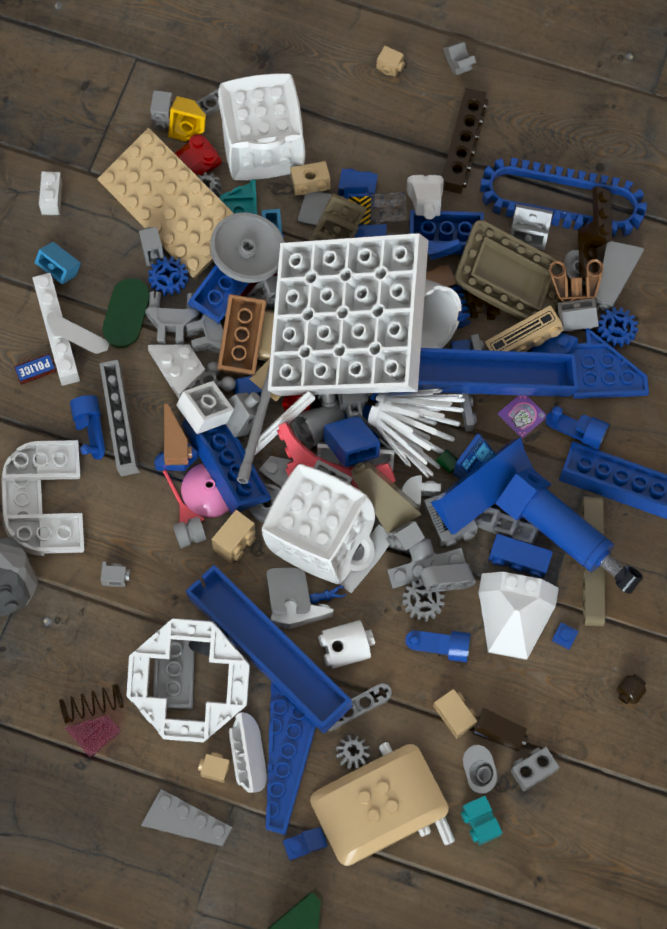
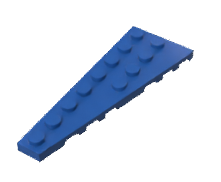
(288, 750)

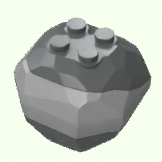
(16, 576)

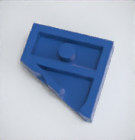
(560, 344)

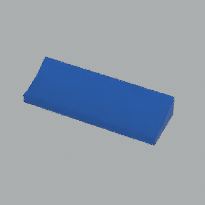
(213, 294)
(222, 457)
(616, 479)
(481, 486)

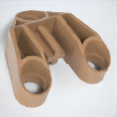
(592, 282)

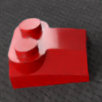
(199, 155)

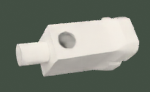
(426, 194)

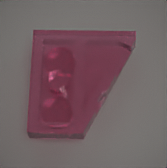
(93, 734)

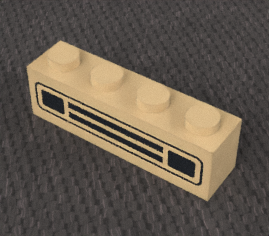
(527, 333)

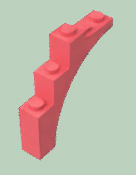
(304, 456)

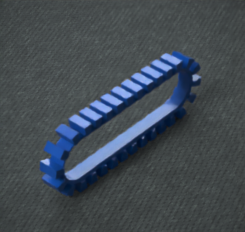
(489, 195)

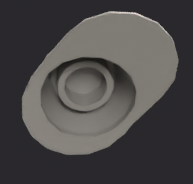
(480, 769)

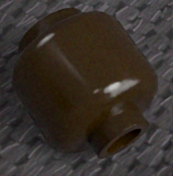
(631, 689)

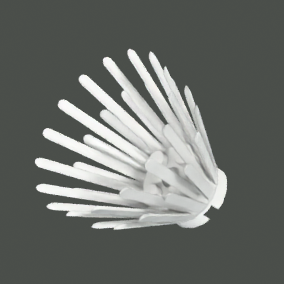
(399, 410)

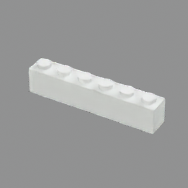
(60, 346)

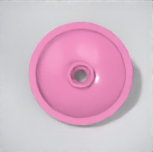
(199, 498)

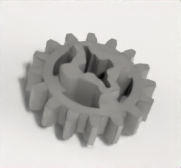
(429, 605)

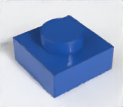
(565, 636)

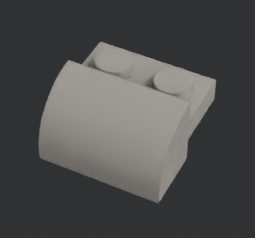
(531, 225)

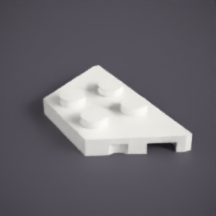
(177, 365)

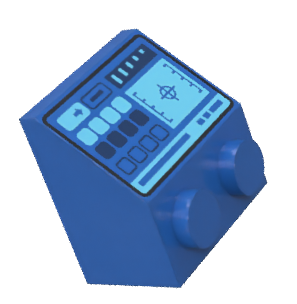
(472, 457)

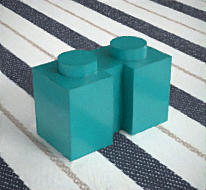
(481, 821)

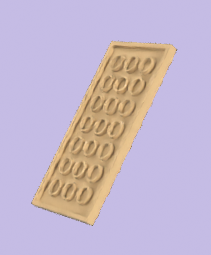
(167, 196)

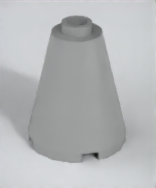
(310, 424)

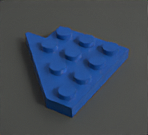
(605, 372)

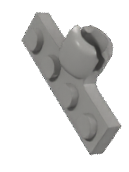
(422, 557)

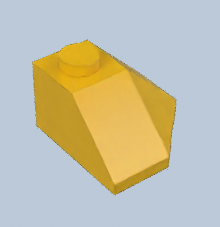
(185, 119)

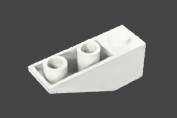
(294, 620)

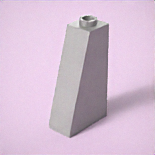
(618, 264)

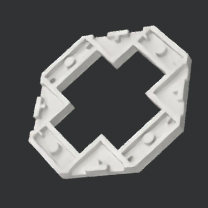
(155, 708)

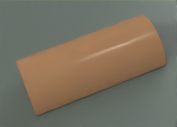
(241, 335)

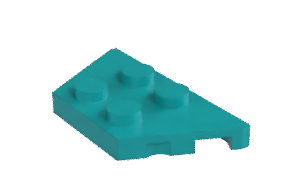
(241, 198)

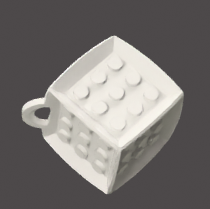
(261, 126)
(320, 524)

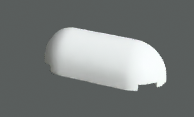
(248, 753)

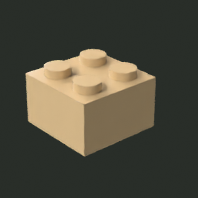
(234, 537)

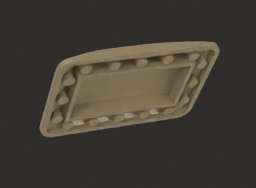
(507, 272)

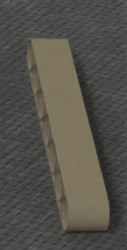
(593, 582)

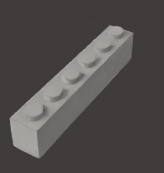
(119, 418)

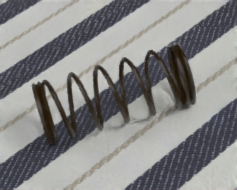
(65, 714)

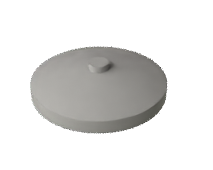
(246, 247)

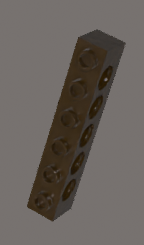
(471, 100)

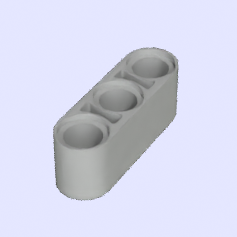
(447, 577)

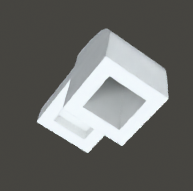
(415, 489)

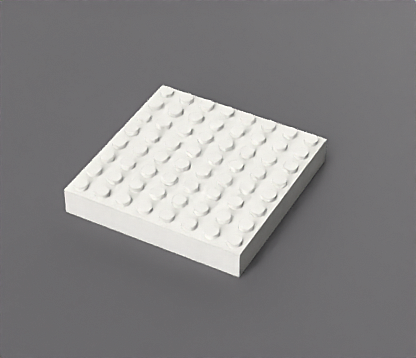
(348, 316)

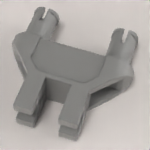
(170, 319)
(212, 335)

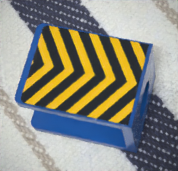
(360, 196)

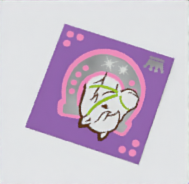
(522, 415)

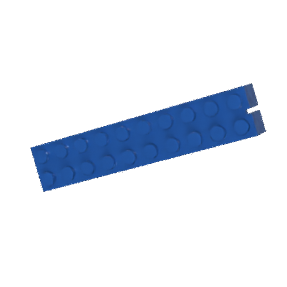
(498, 372)
(269, 649)

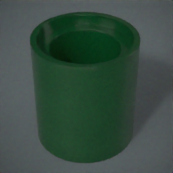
(447, 461)

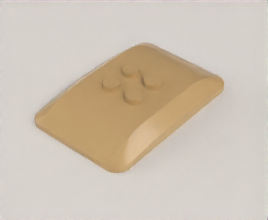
(379, 804)

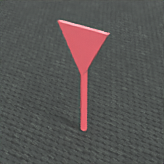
(185, 512)

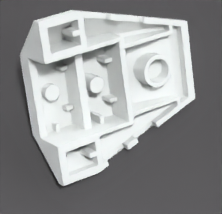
(514, 611)

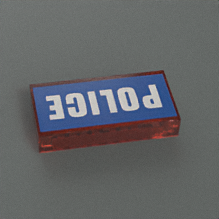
(35, 369)

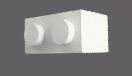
(50, 193)

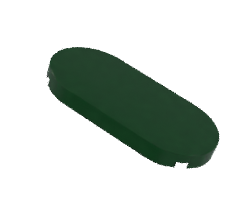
(126, 313)

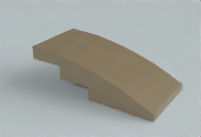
(338, 219)

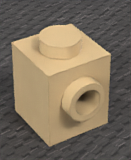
(390, 61)
(214, 767)

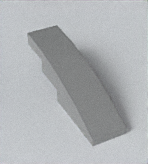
(498, 523)

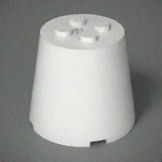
(439, 315)

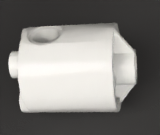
(353, 643)

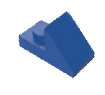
(305, 843)

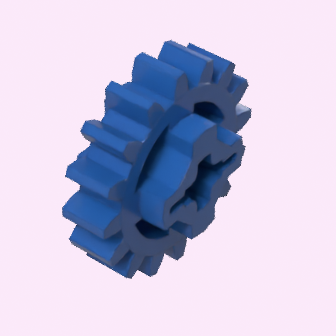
(159, 273)
(617, 327)

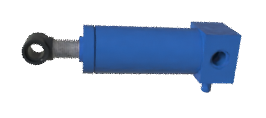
(530, 499)

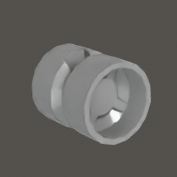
(189, 532)

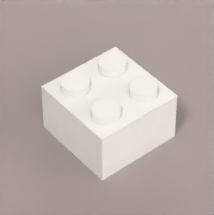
(205, 407)

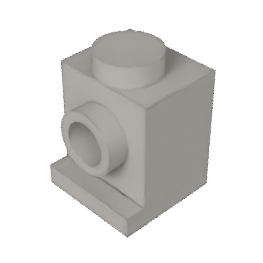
(114, 575)

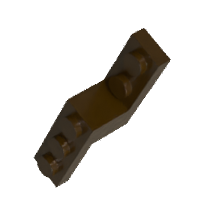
(595, 233)

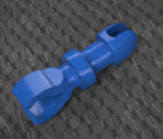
(326, 595)

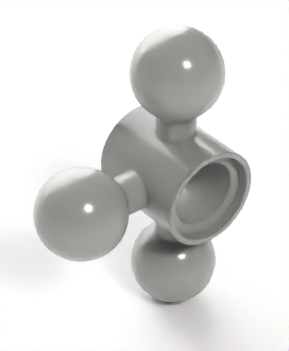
(227, 383)

